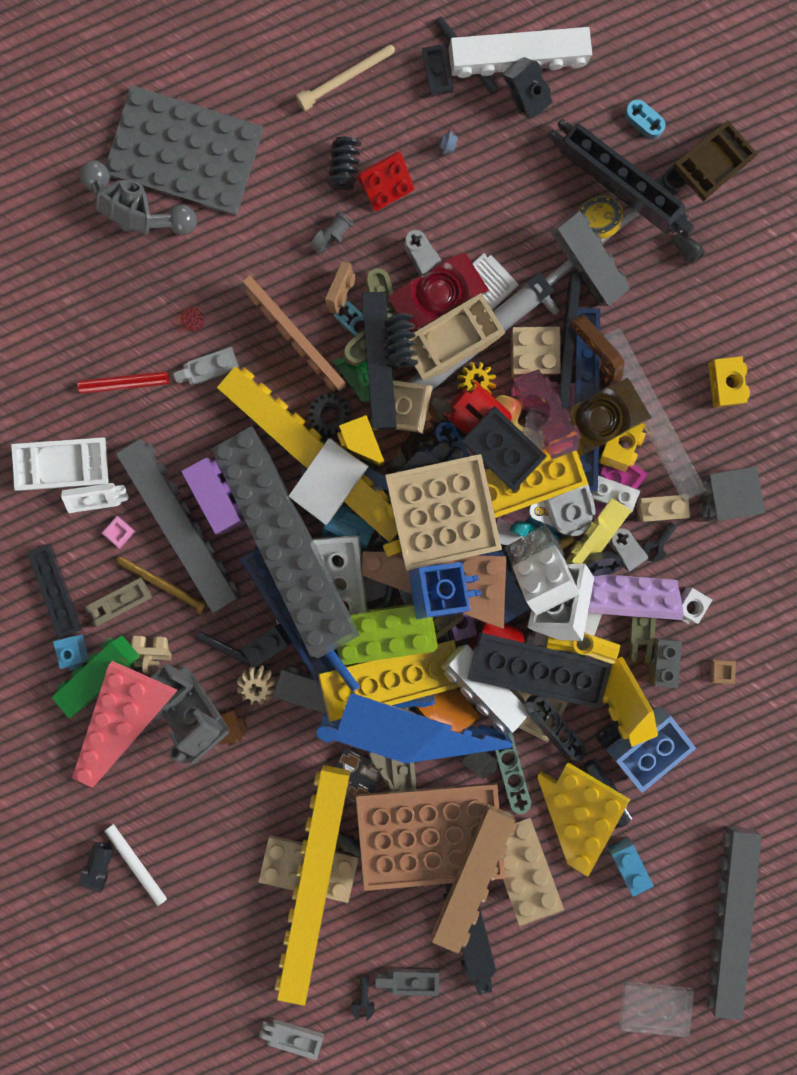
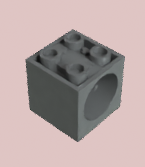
(731, 495)

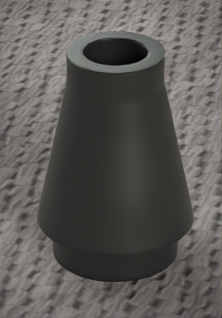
(688, 248)

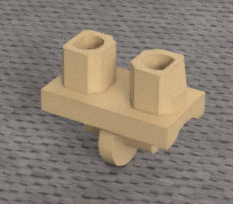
(158, 652)

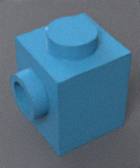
(71, 652)

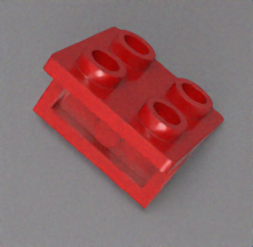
(386, 181)

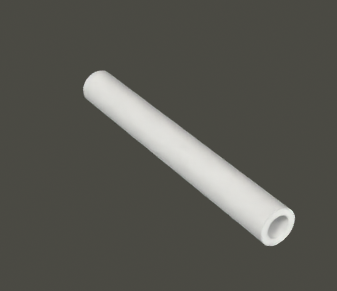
(135, 864)

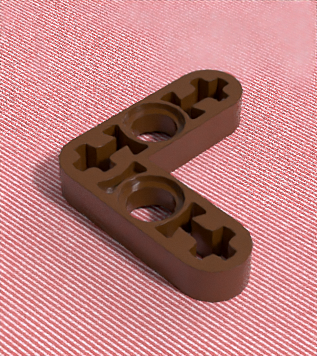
(611, 361)

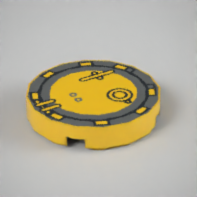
(604, 215)

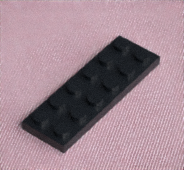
(539, 670)

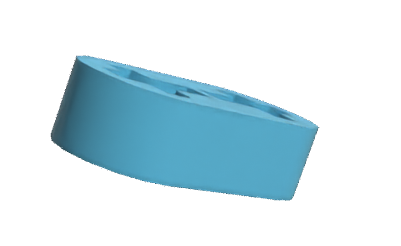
(645, 119)

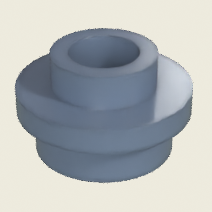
(447, 143)

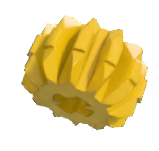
(469, 376)

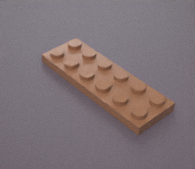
(289, 330)

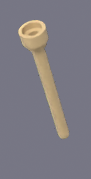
(308, 98)

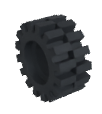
(323, 402)

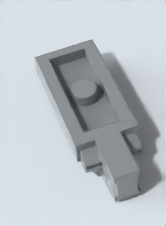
(207, 367)

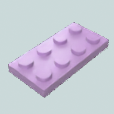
(636, 597)

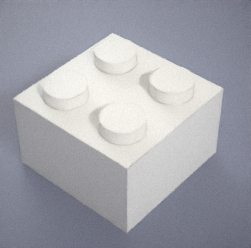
(545, 580)

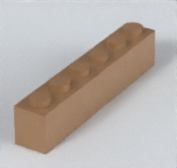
(473, 878)

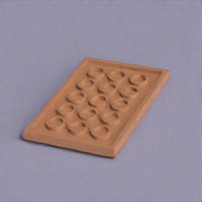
(420, 834)

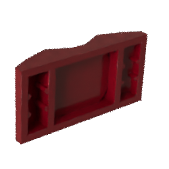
(438, 291)

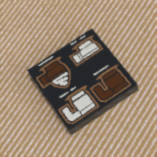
(362, 776)

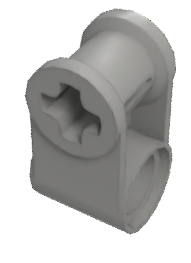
(423, 256)
(629, 550)

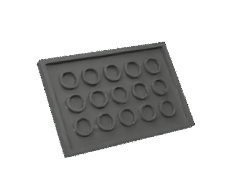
(184, 150)

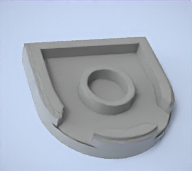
(571, 511)

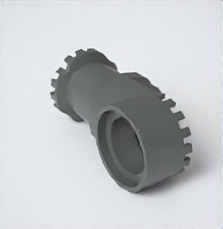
(334, 232)

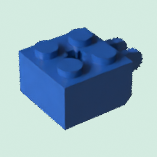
(453, 597)

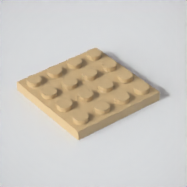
(443, 512)

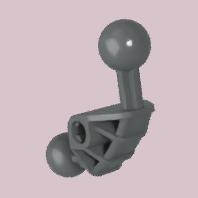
(128, 205)

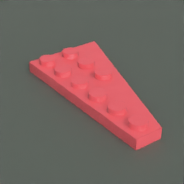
(120, 714)

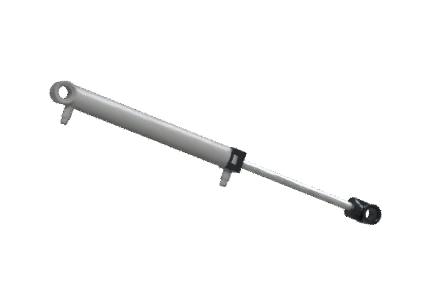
(539, 288)

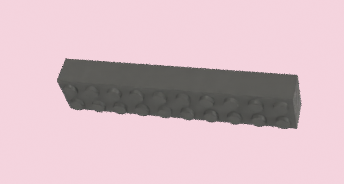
(285, 543)

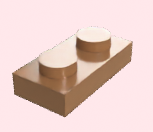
(338, 291)

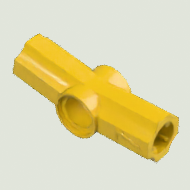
(597, 647)

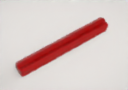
(123, 382)

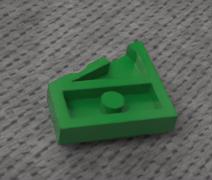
(356, 377)

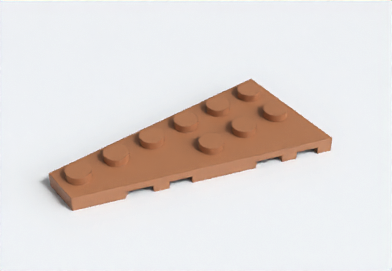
(491, 582)

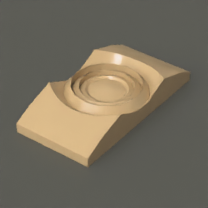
(455, 337)

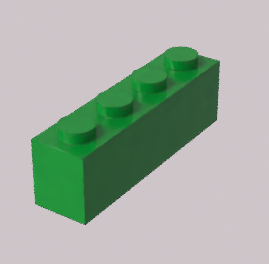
(88, 680)

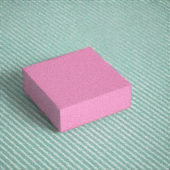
(118, 532)

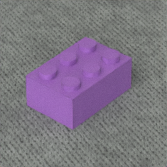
(214, 495)

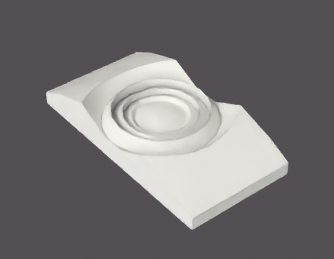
(59, 464)

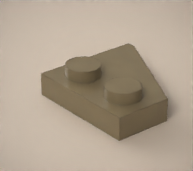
(396, 774)

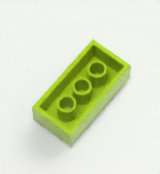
(388, 634)

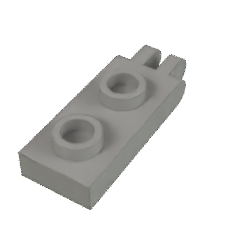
(292, 1038)

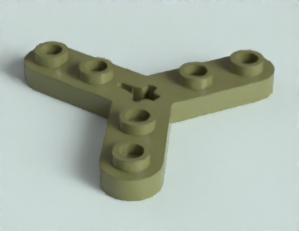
(376, 281)

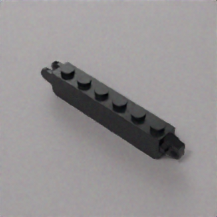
(622, 178)
(477, 954)

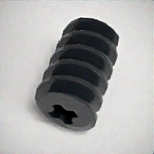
(342, 163)
(398, 340)

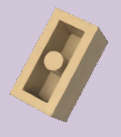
(661, 508)

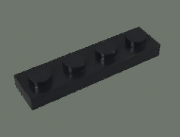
(54, 590)

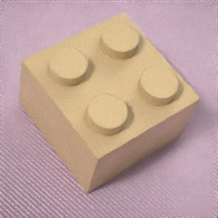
(535, 349)

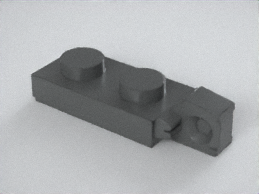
(409, 981)

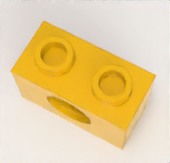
(721, 393)
(620, 457)

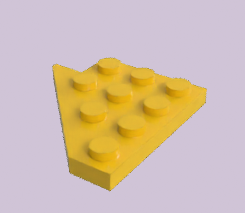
(582, 814)

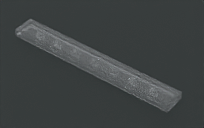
(658, 427)

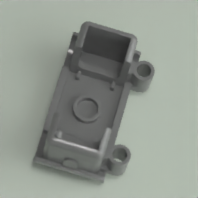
(190, 715)

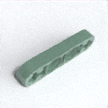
(511, 769)

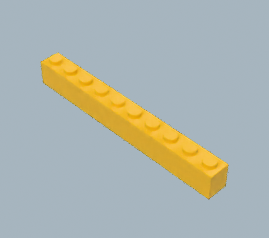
(300, 441)
(313, 885)

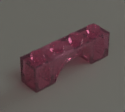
(557, 433)

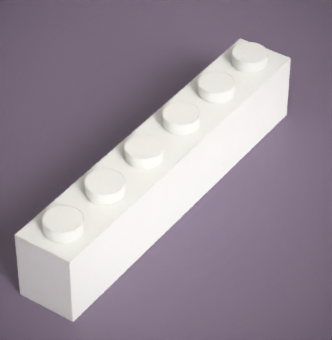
(501, 51)

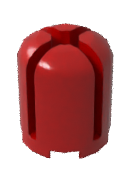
(480, 400)

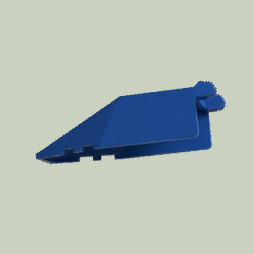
(405, 734)

